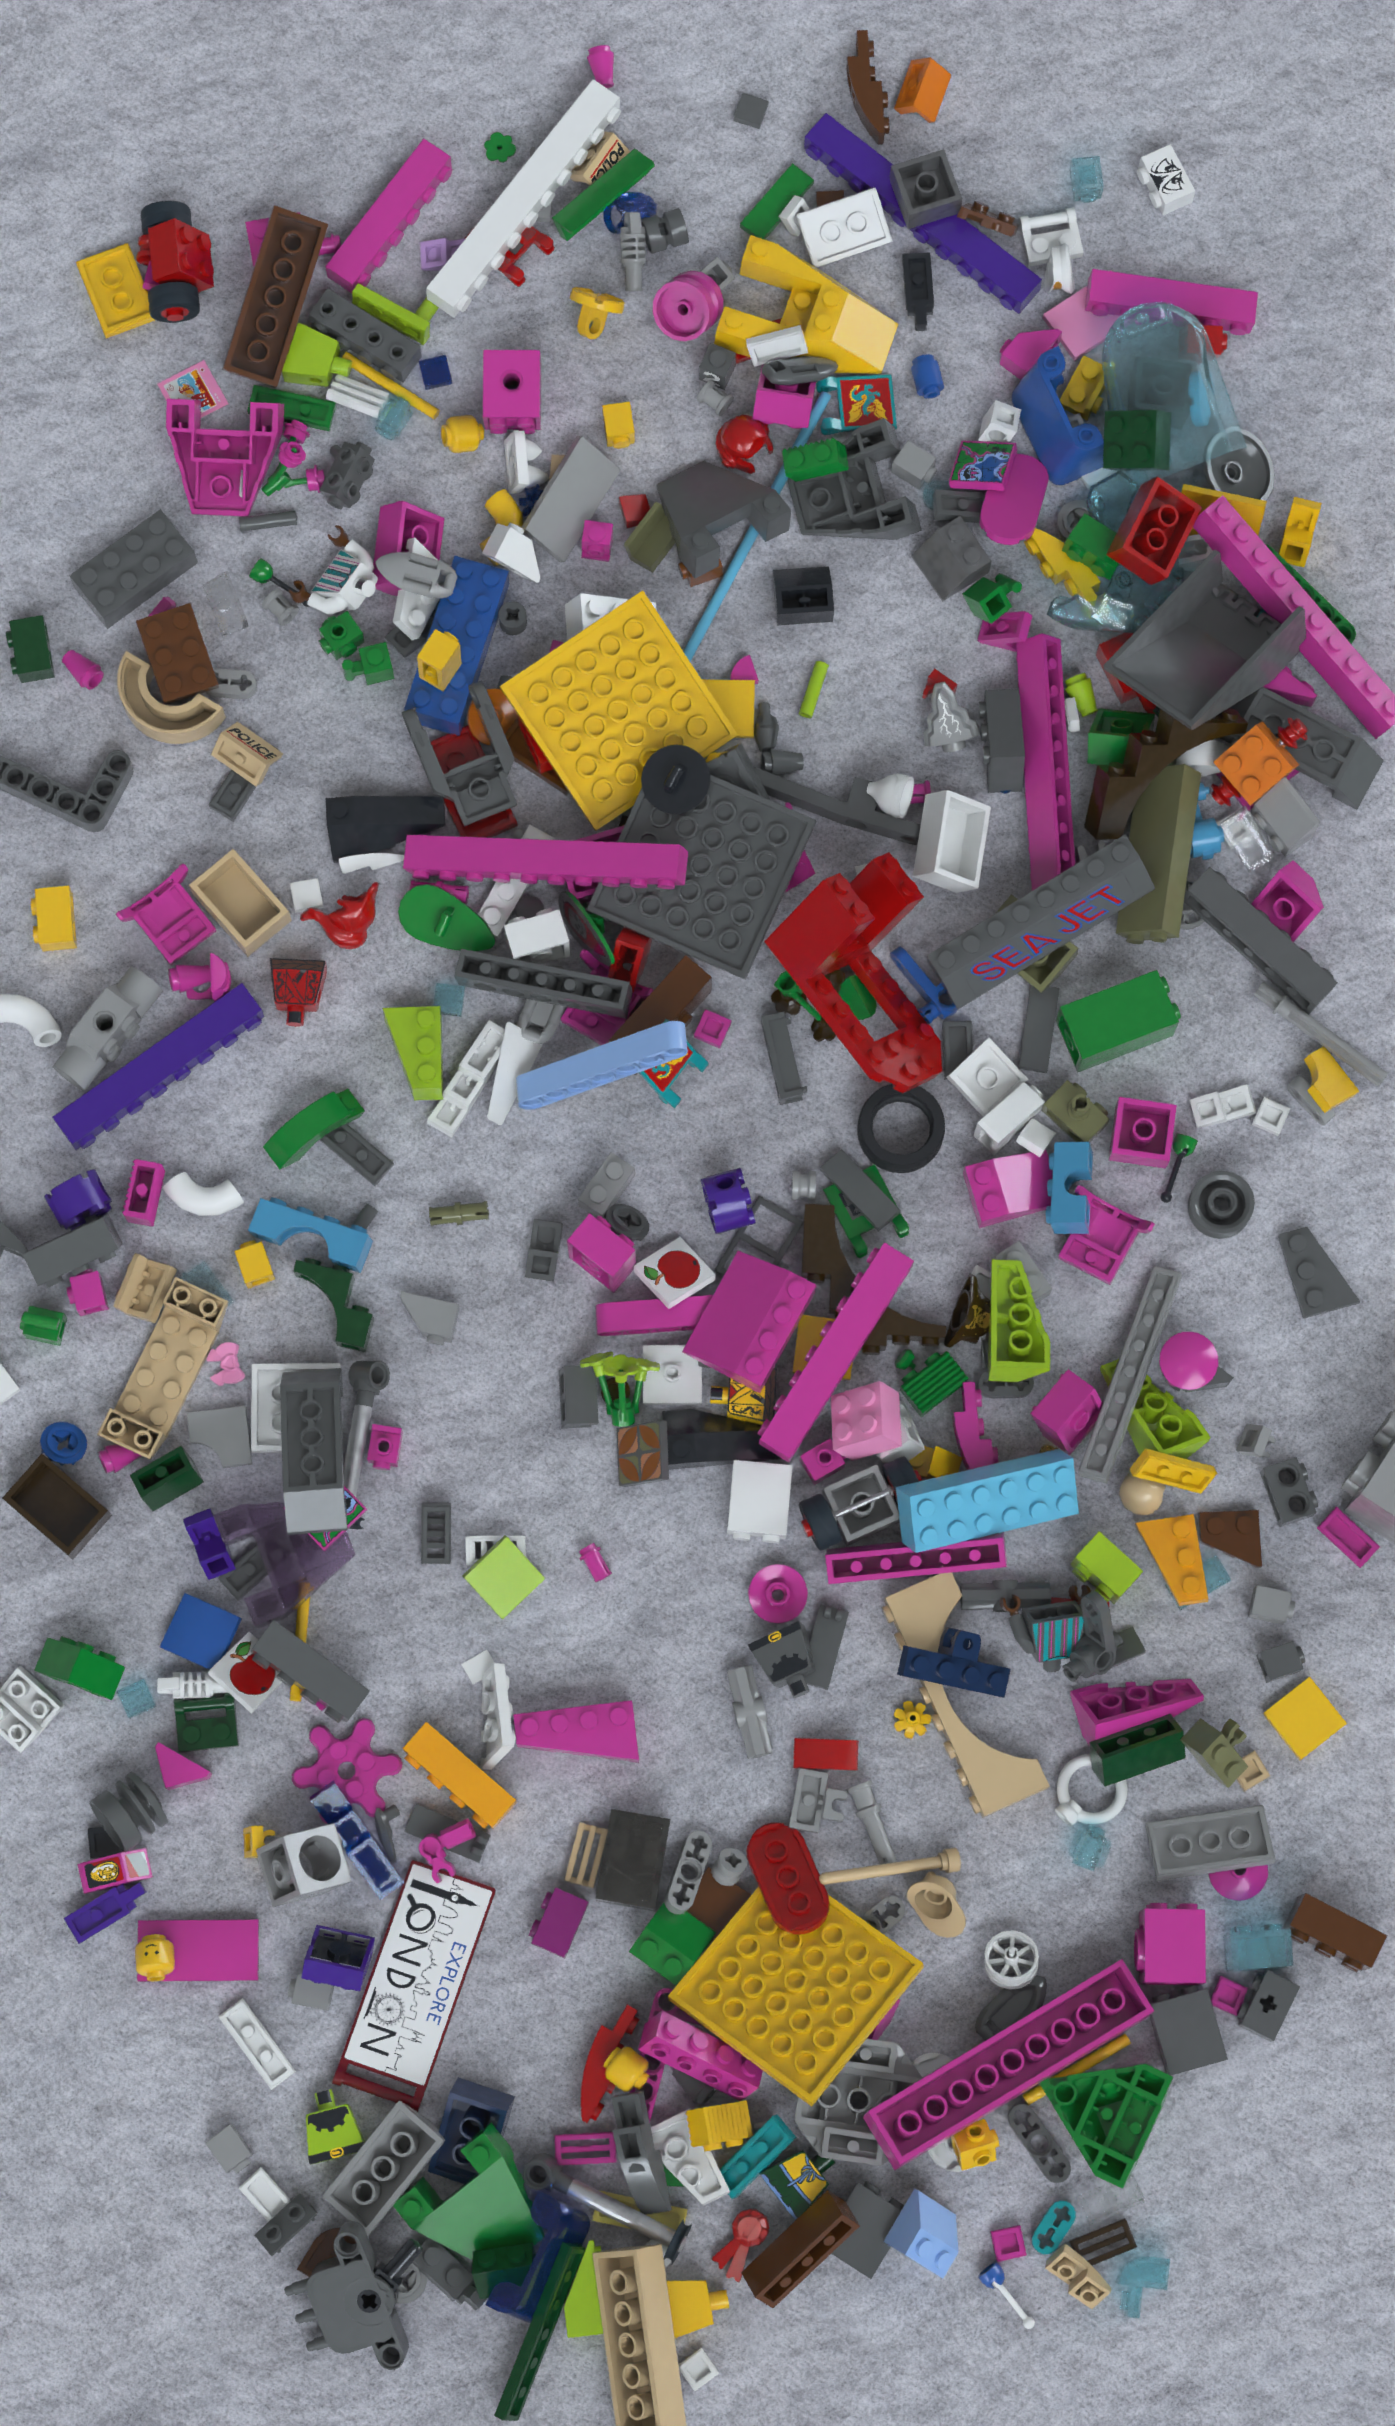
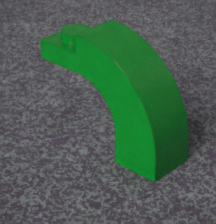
(311, 1125)

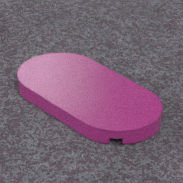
(1015, 512)

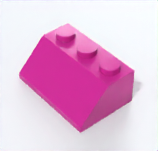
(398, 524)

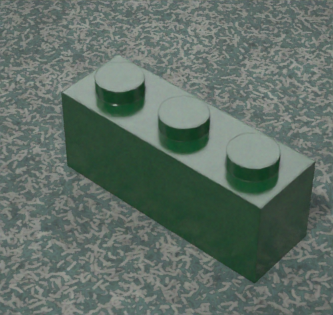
(1137, 1750)

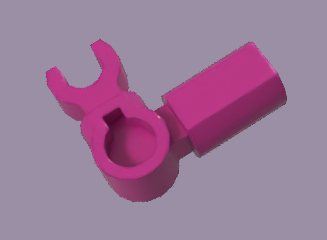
(432, 1846)

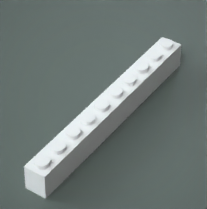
(523, 199)

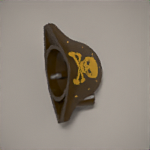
(970, 1315)

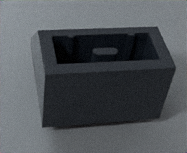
(803, 595)

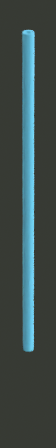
(749, 538)

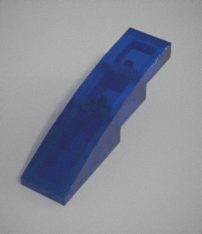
(357, 1840)

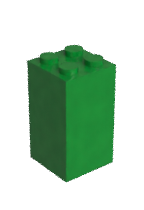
(1118, 1020)

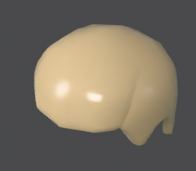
(1141, 1495)

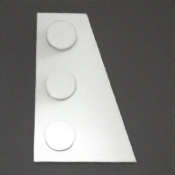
(412, 609)
(497, 1728)

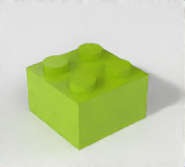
(1105, 1568)

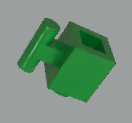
(989, 598)
(374, 664)
(43, 1325)

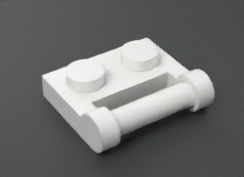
(1039, 246)

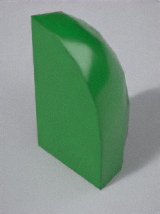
(858, 997)

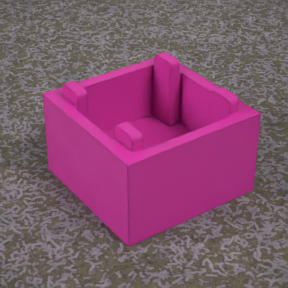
(1068, 1412)

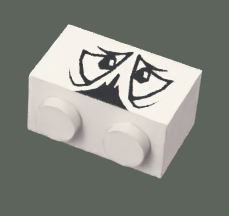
(1165, 180)

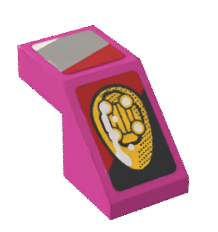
(114, 1870)

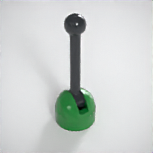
(263, 573)
(1183, 1147)

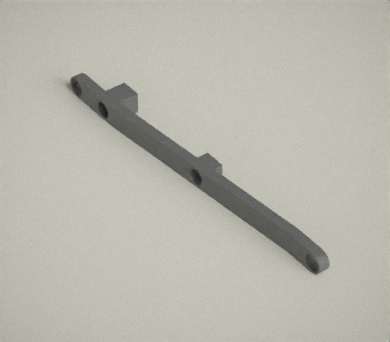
(857, 812)

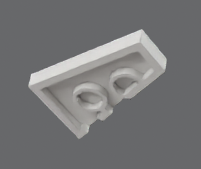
(689, 2164)

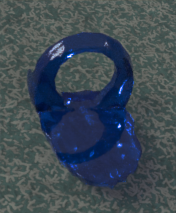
(629, 203)

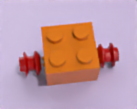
(1257, 762)

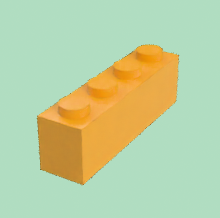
(459, 1775)

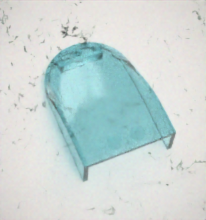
(1166, 363)

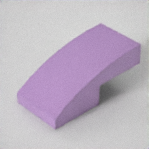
(437, 253)

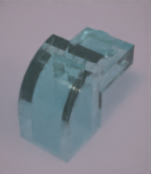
(1140, 2273)

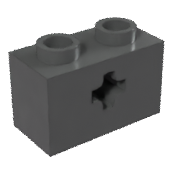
(1282, 1995)

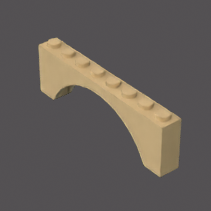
(991, 1775)

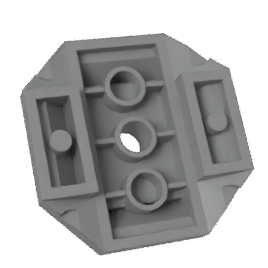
(832, 2123)

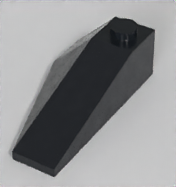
(379, 822)

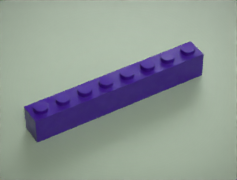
(158, 1067)

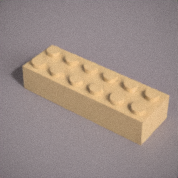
(639, 2336)

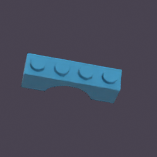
(277, 1223)

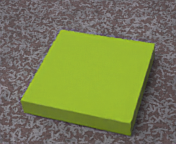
(503, 1577)

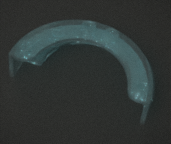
(1128, 597)

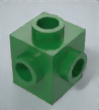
(340, 636)

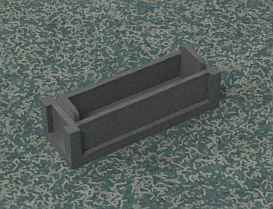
(782, 1058)

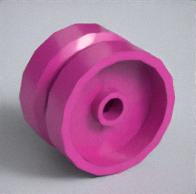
(687, 305)

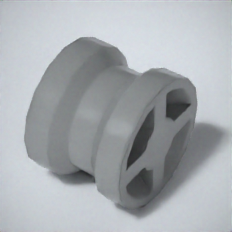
(803, 1185)
(729, 1866)

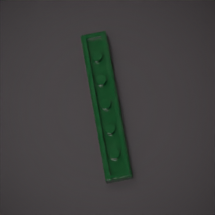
(540, 2331)

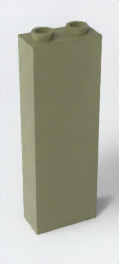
(1163, 839)

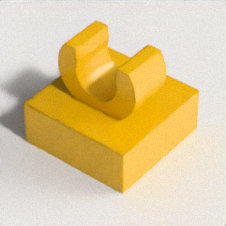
(254, 1839)

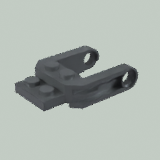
(480, 785)

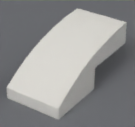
(1222, 1106)

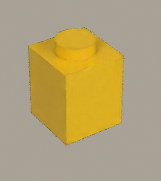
(618, 425)
(254, 1264)

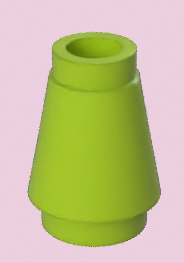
(1082, 690)

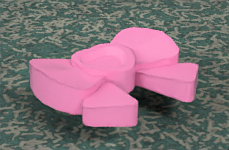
(227, 1354)

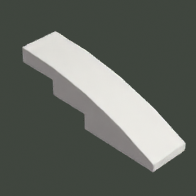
(468, 1081)

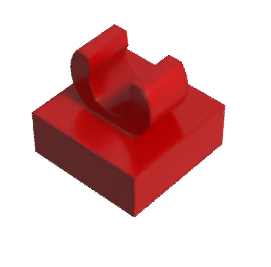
(937, 677)

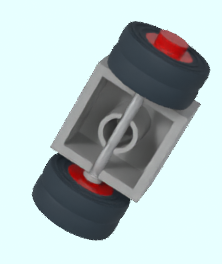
(856, 1505)

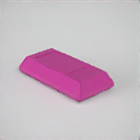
(1348, 1537)

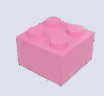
(866, 1421)

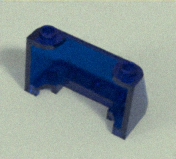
(563, 2224)

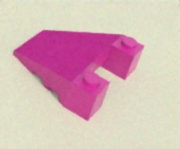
(214, 458)

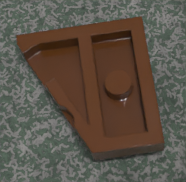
(1233, 1534)

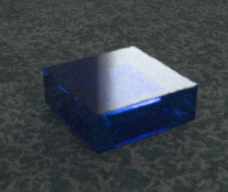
(435, 372)

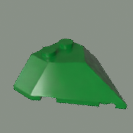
(1110, 2115)

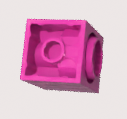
(514, 408)
(1171, 1945)

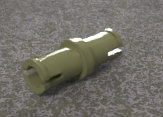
(459, 1213)

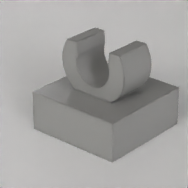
(1255, 1440)

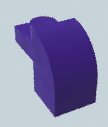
(211, 1551)

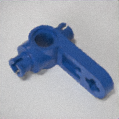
(923, 986)

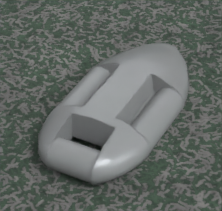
(417, 574)
(540, 1015)

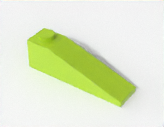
(1016, 1334)
(1161, 1422)

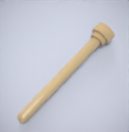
(947, 1860)

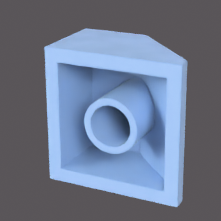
(925, 2233)

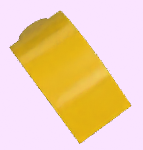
(1299, 531)

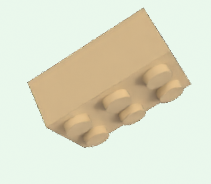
(240, 902)

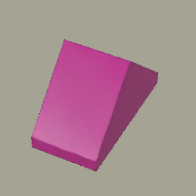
(177, 1769)

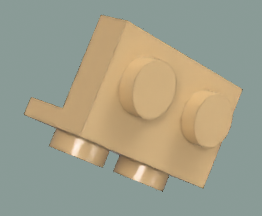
(144, 1288)

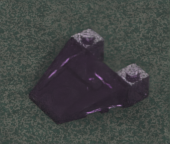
(293, 1562)

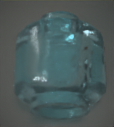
(1090, 1847)

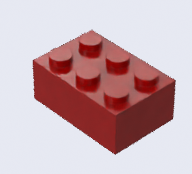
(1154, 531)

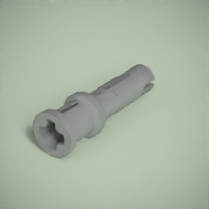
(869, 1811)

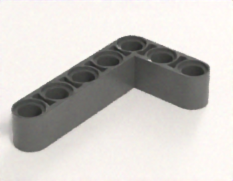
(58, 792)

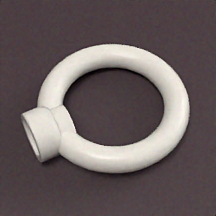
(1070, 1811)

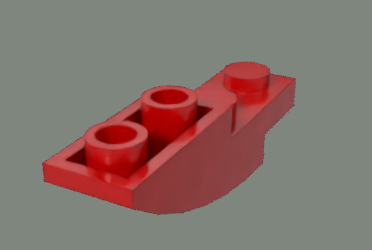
(594, 2080)

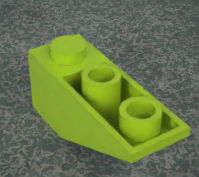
(582, 2304)

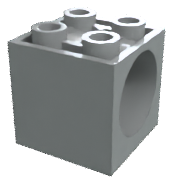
(285, 1875)

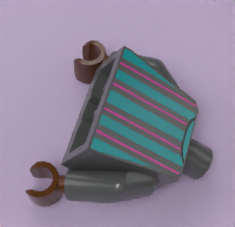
(1049, 1630)

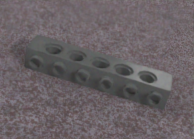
(543, 983)

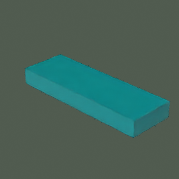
(756, 2155)

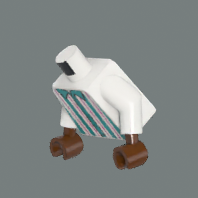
(344, 582)

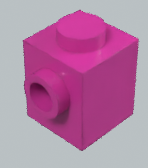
(87, 1292)
(822, 1461)

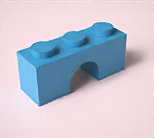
(1069, 1164)

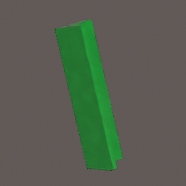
(602, 193)

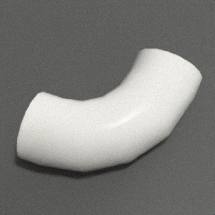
(32, 1017)
(202, 1200)

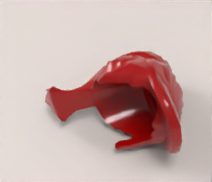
(347, 925)

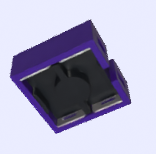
(338, 1958)

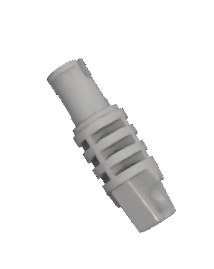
(633, 250)

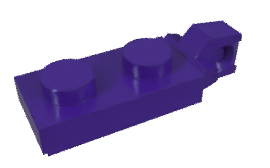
(103, 1911)

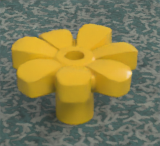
(908, 1725)

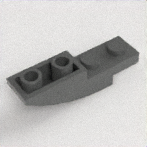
(637, 2155)

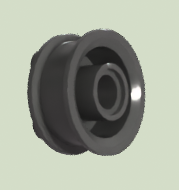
(1213, 1221)

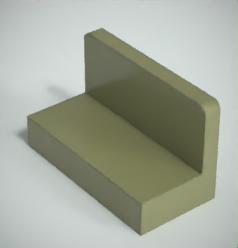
(650, 539)

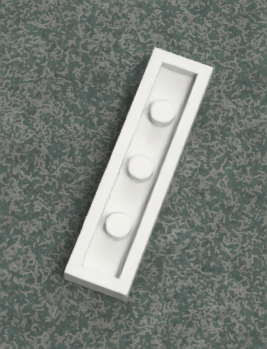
(505, 896)

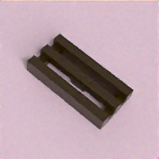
(1126, 2234)

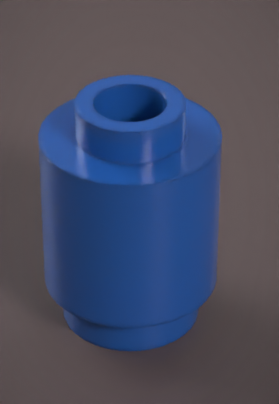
(927, 376)

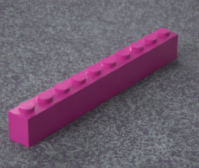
(1280, 596)
(1045, 758)
(545, 860)

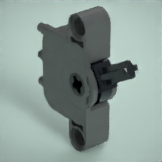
(341, 2299)

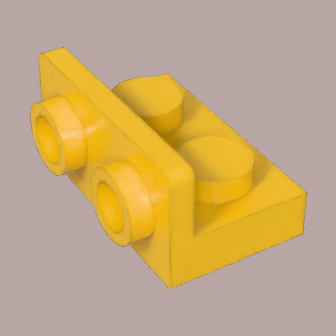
(1084, 389)

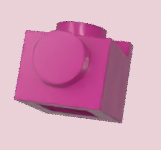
(597, 540)
(387, 1434)

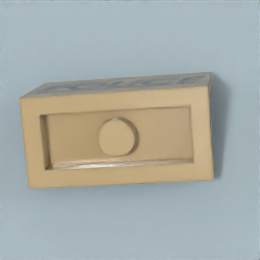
(600, 159)
(245, 753)

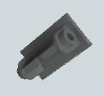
(286, 2224)

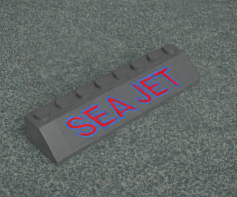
(1041, 922)

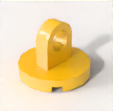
(594, 308)

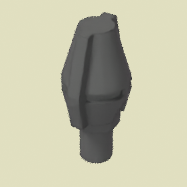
(766, 728)

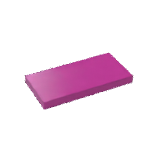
(208, 1948)

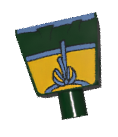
(798, 2181)

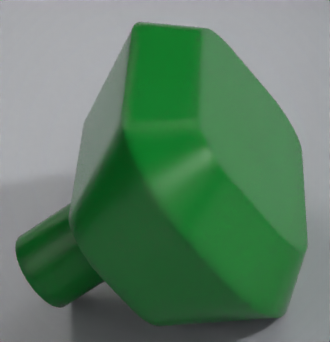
(905, 1359)

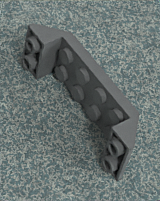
(1328, 754)
(312, 1451)

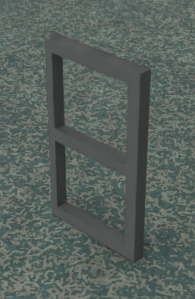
(740, 1235)

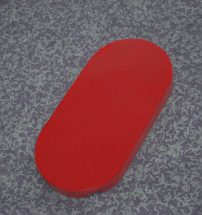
(787, 1878)

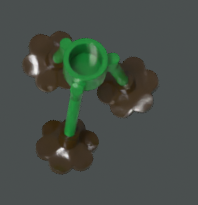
(791, 998)

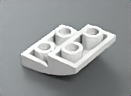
(25, 1709)

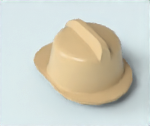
(937, 1905)

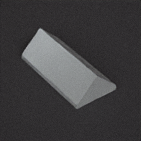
(384, 2166)

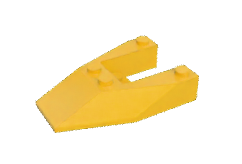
(831, 316)

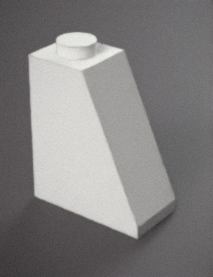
(1008, 1117)

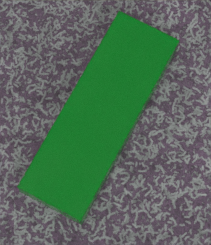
(766, 213)
(308, 410)

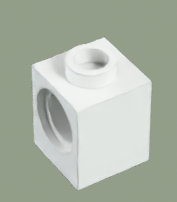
(999, 423)

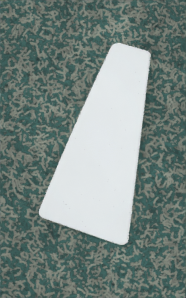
(514, 1059)

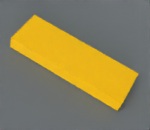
(1173, 1471)

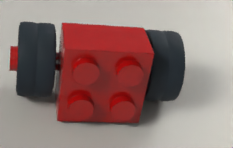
(178, 261)

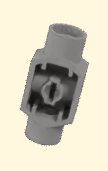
(117, 1007)

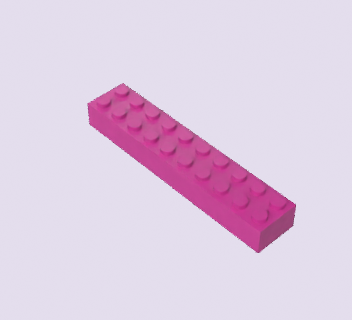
(1008, 2064)

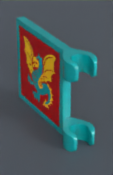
(859, 401)
(664, 1075)

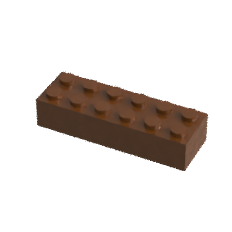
(275, 296)

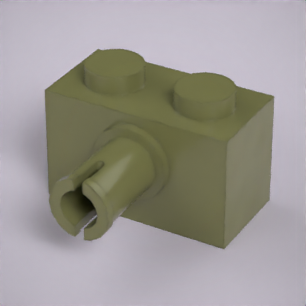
(1076, 1113)

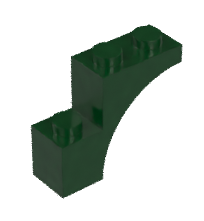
(336, 1283)

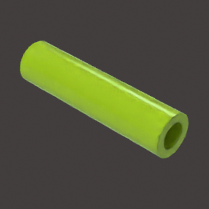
(813, 689)

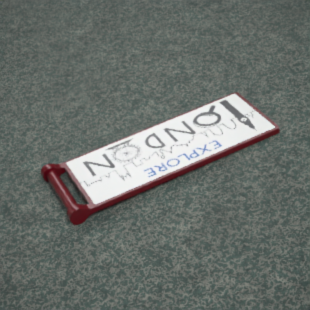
(415, 1982)

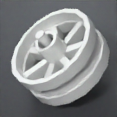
(1011, 1959)

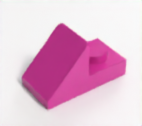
(1006, 630)

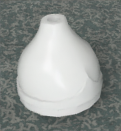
(893, 794)

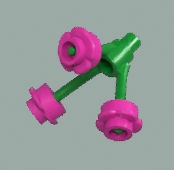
(292, 456)

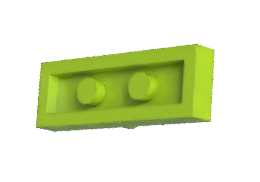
(411, 324)

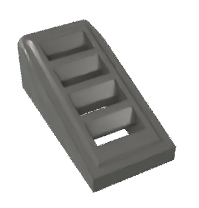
(436, 1558)

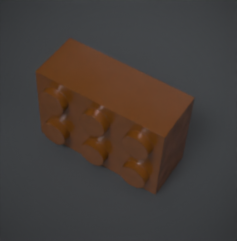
(177, 654)
(1334, 1933)

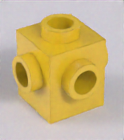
(975, 2145)

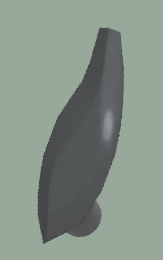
(384, 1831)

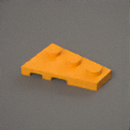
(1177, 1553)

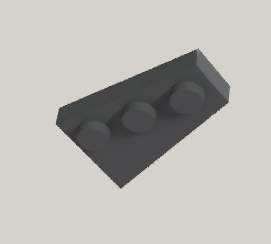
(1313, 1275)

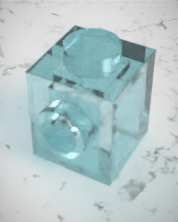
(1086, 179)

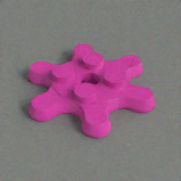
(353, 1749)

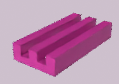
(591, 2148)

